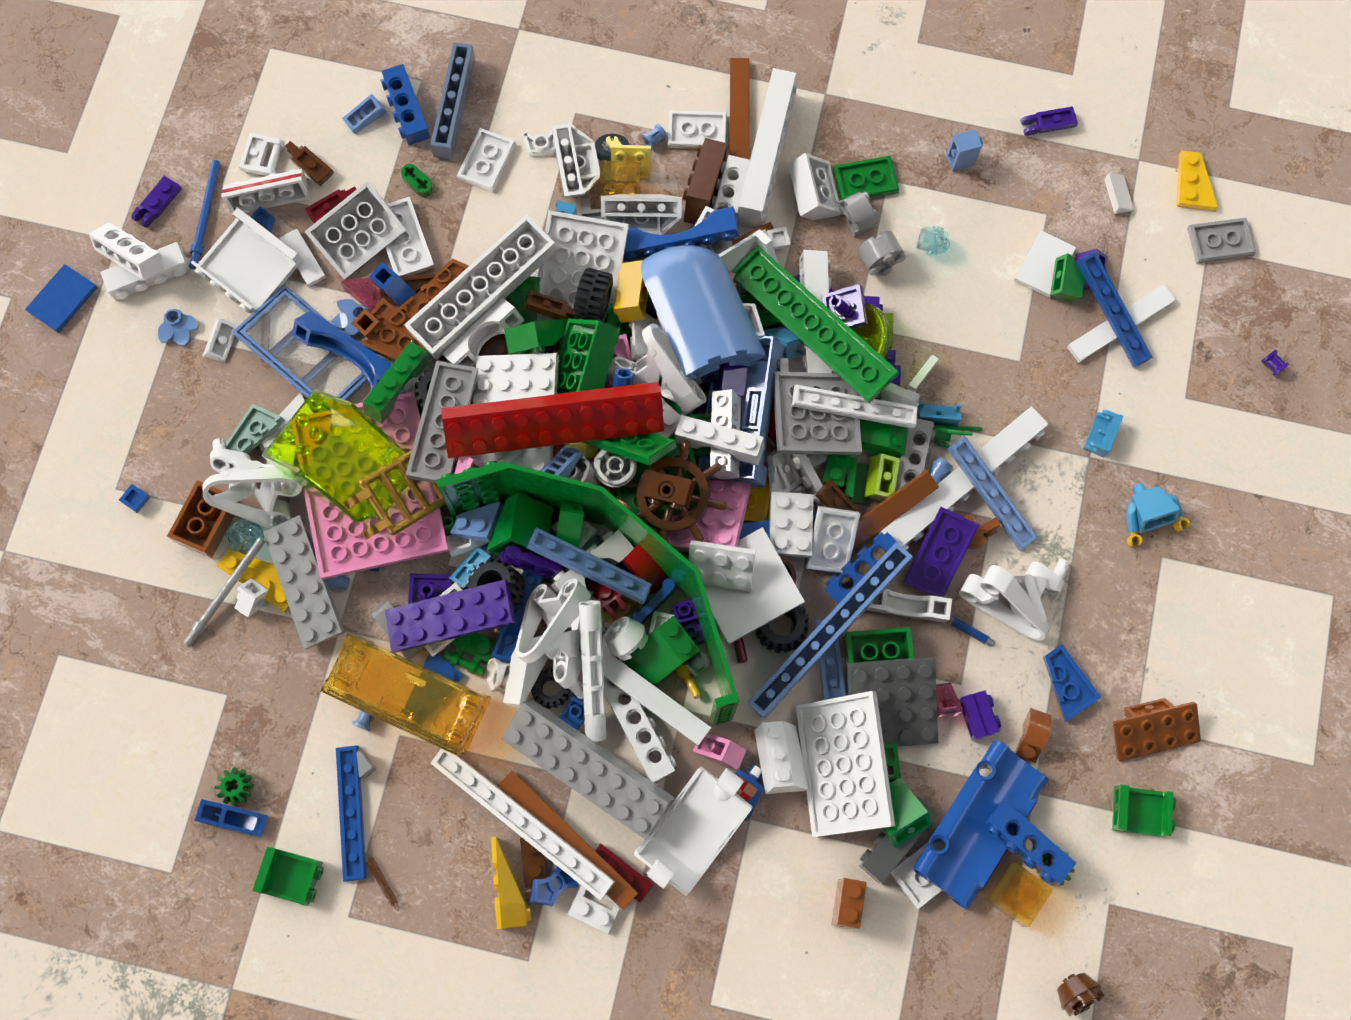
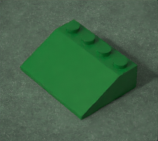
(585, 355)

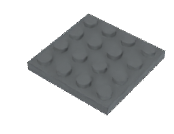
(904, 697)

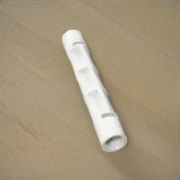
(592, 669)

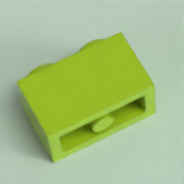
(881, 477)

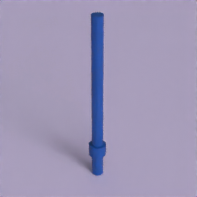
(197, 248)

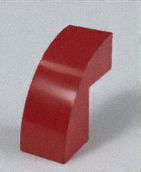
(645, 568)

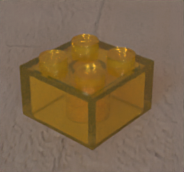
(620, 177)
(1019, 894)

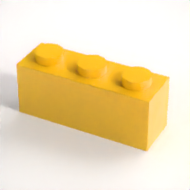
(630, 293)

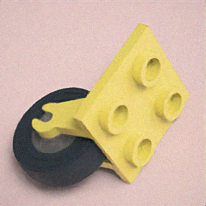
(617, 148)

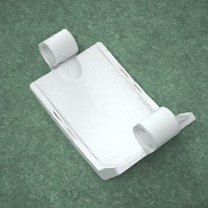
(694, 830)

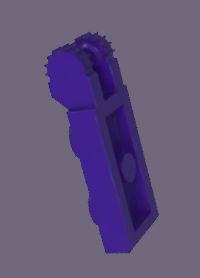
(1050, 121)
(156, 201)
(530, 562)

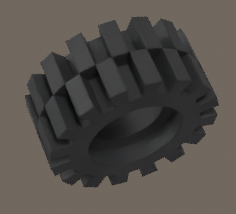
(548, 701)

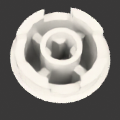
(899, 395)
(614, 469)
(625, 637)

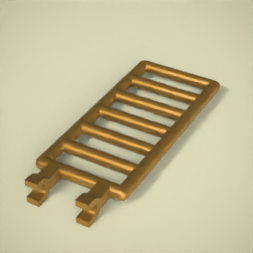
(386, 522)

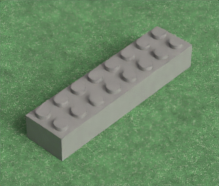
(587, 768)

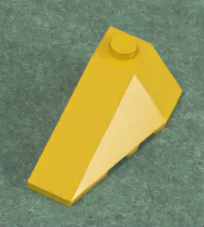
(510, 903)

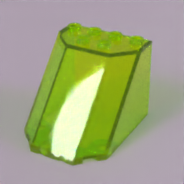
(332, 448)

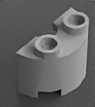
(859, 213)

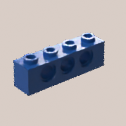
(396, 78)
(834, 584)
(1060, 862)

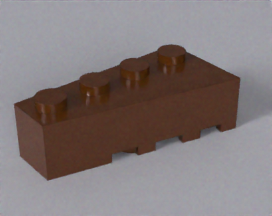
(704, 179)

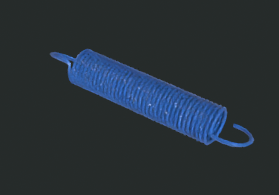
(971, 631)

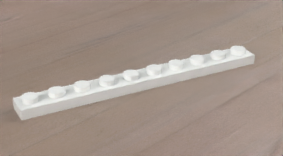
(524, 823)

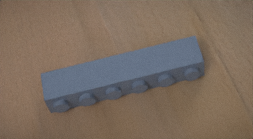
(453, 101)

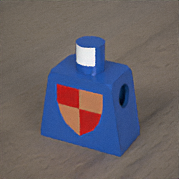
(750, 789)

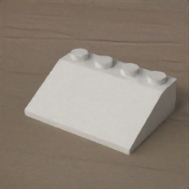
(355, 230)

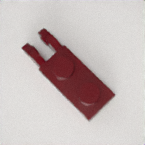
(607, 597)

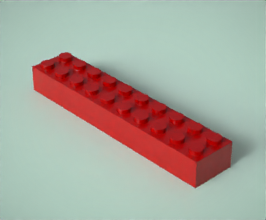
(553, 419)

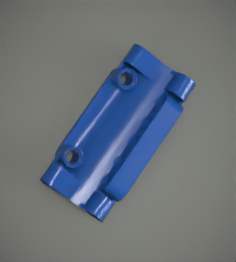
(970, 849)

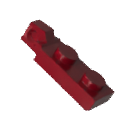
(326, 204)

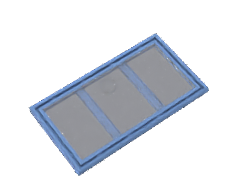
(304, 367)

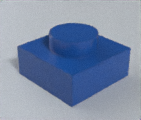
(134, 498)

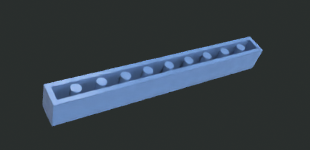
(830, 630)

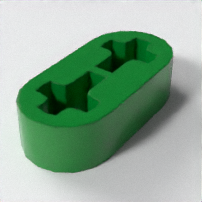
(413, 183)

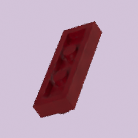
(634, 878)

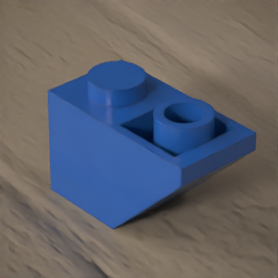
(391, 284)

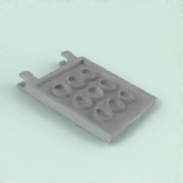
(810, 430)

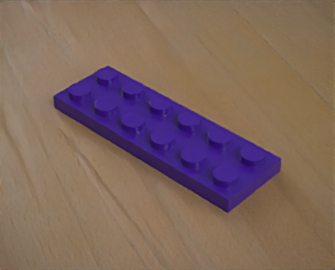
(449, 616)

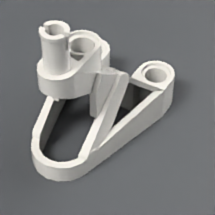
(662, 363)
(242, 476)
(1020, 591)
(560, 646)

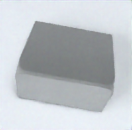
(365, 765)

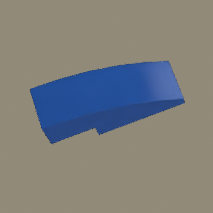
(230, 818)

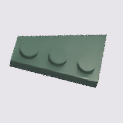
(253, 429)

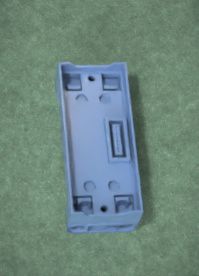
(755, 410)

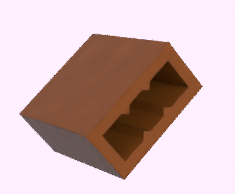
(849, 903)

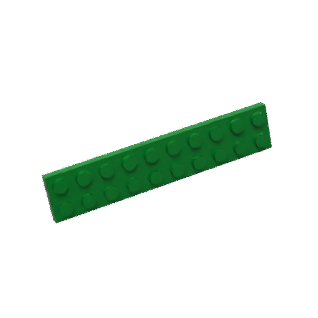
(814, 324)

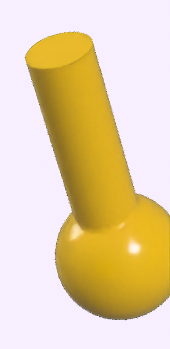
(685, 674)

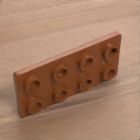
(1155, 728)

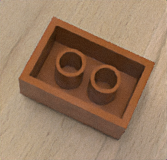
(200, 524)

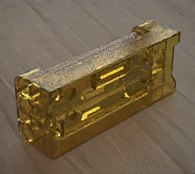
(406, 694)

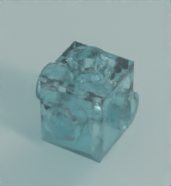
(933, 240)
(244, 534)

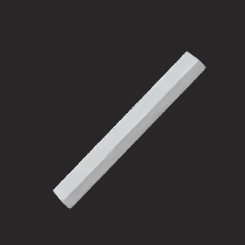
(1104, 334)
(854, 406)
(654, 699)

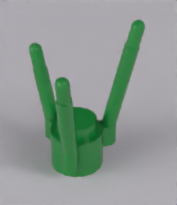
(944, 432)

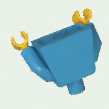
(1152, 510)

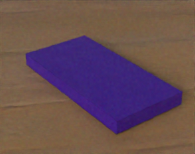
(941, 553)

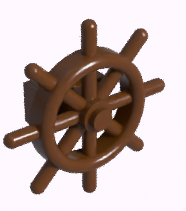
(676, 493)

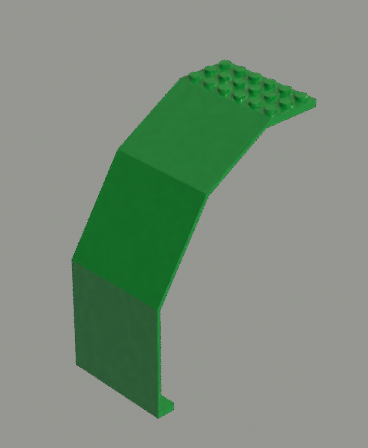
(501, 480)

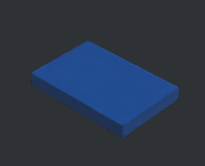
(61, 298)

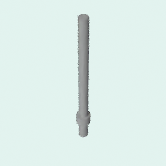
(200, 625)

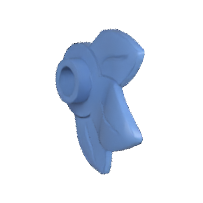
(349, 311)
(177, 330)

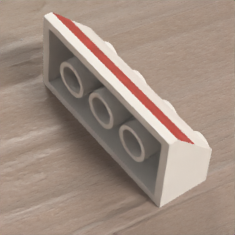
(266, 191)

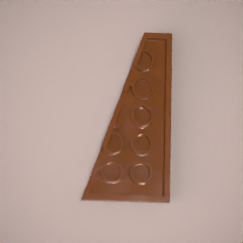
(393, 336)

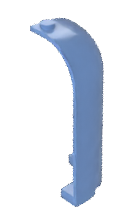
(700, 310)

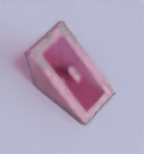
(362, 290)
(947, 701)

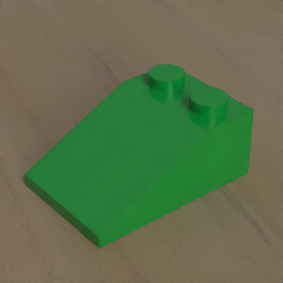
(534, 336)
(883, 438)
(663, 653)

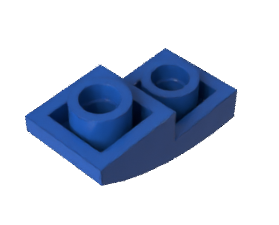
(574, 712)

